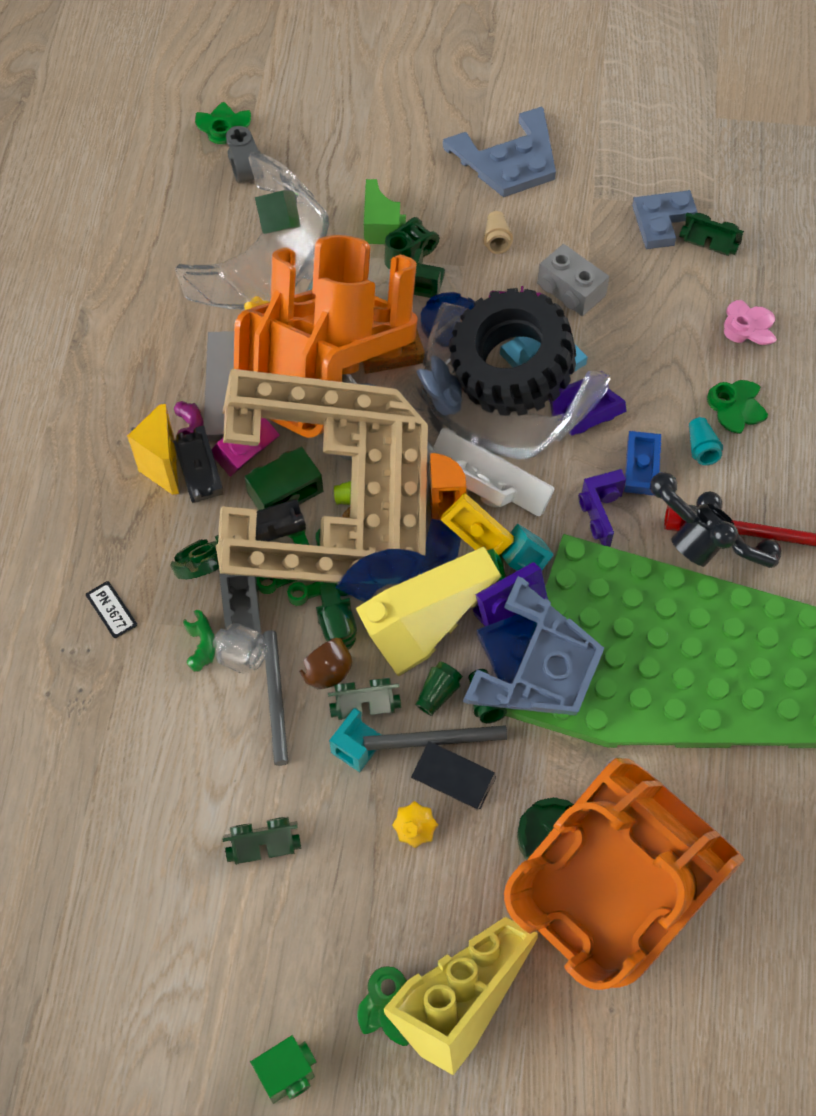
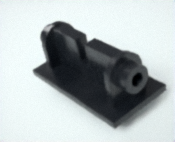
(279, 521)

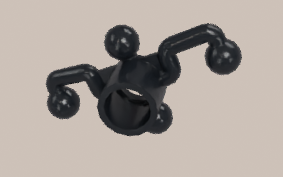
(708, 527)

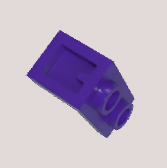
(604, 489)

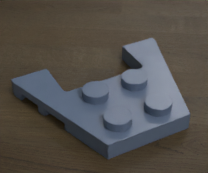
(512, 164)
(555, 665)

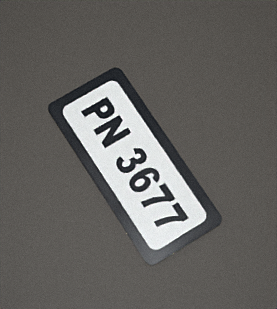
(111, 609)

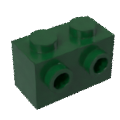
(284, 479)

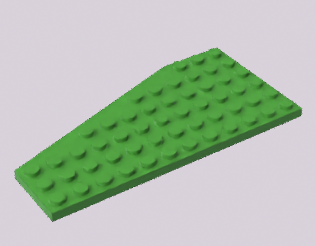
(682, 655)

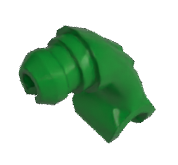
(205, 651)

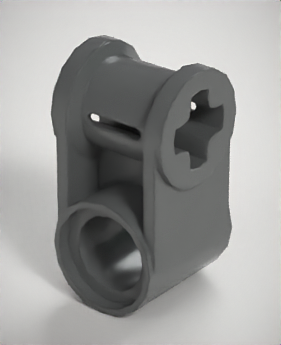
(240, 147)

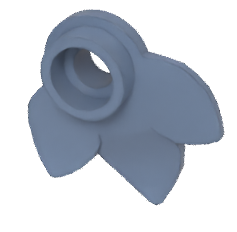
(442, 387)

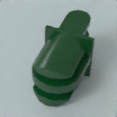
(336, 616)

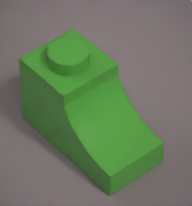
(380, 214)

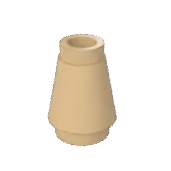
(497, 233)

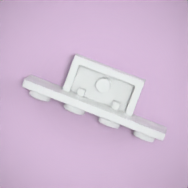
(493, 477)

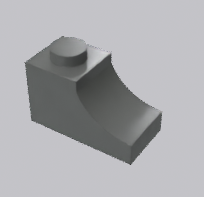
(240, 600)

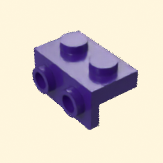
(604, 411)
(493, 599)

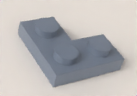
(657, 214)

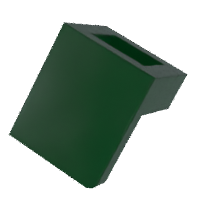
(278, 211)
(427, 277)

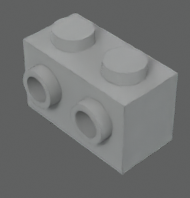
(572, 280)

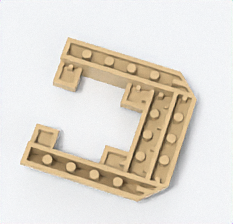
(386, 475)

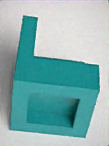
(526, 549)
(348, 741)

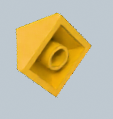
(155, 449)

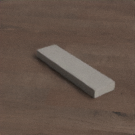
(219, 363)

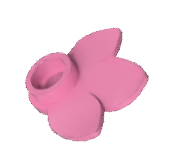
(749, 323)

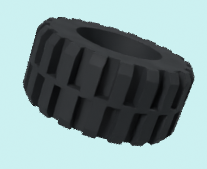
(504, 318)

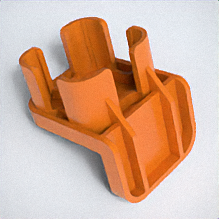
(330, 326)
(619, 876)

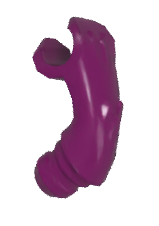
(190, 414)

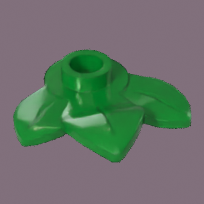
(221, 121)
(739, 404)
(371, 1008)

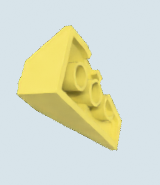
(420, 611)
(456, 1000)

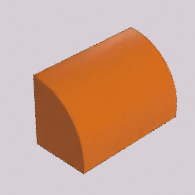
(446, 484)

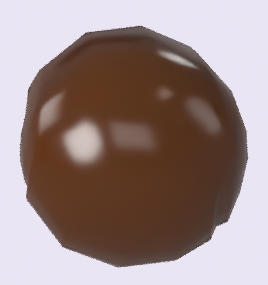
(327, 664)

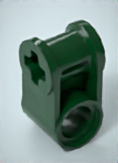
(407, 239)

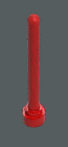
(673, 522)

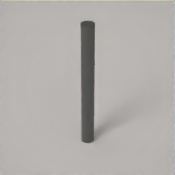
(275, 699)
(440, 737)

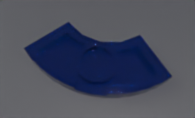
(380, 570)

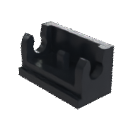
(198, 465)
(454, 775)

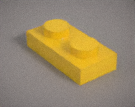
(476, 526)

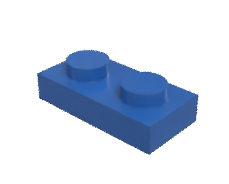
(641, 461)

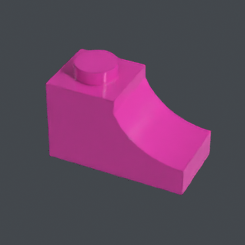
(235, 456)

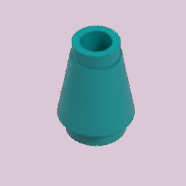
(705, 444)

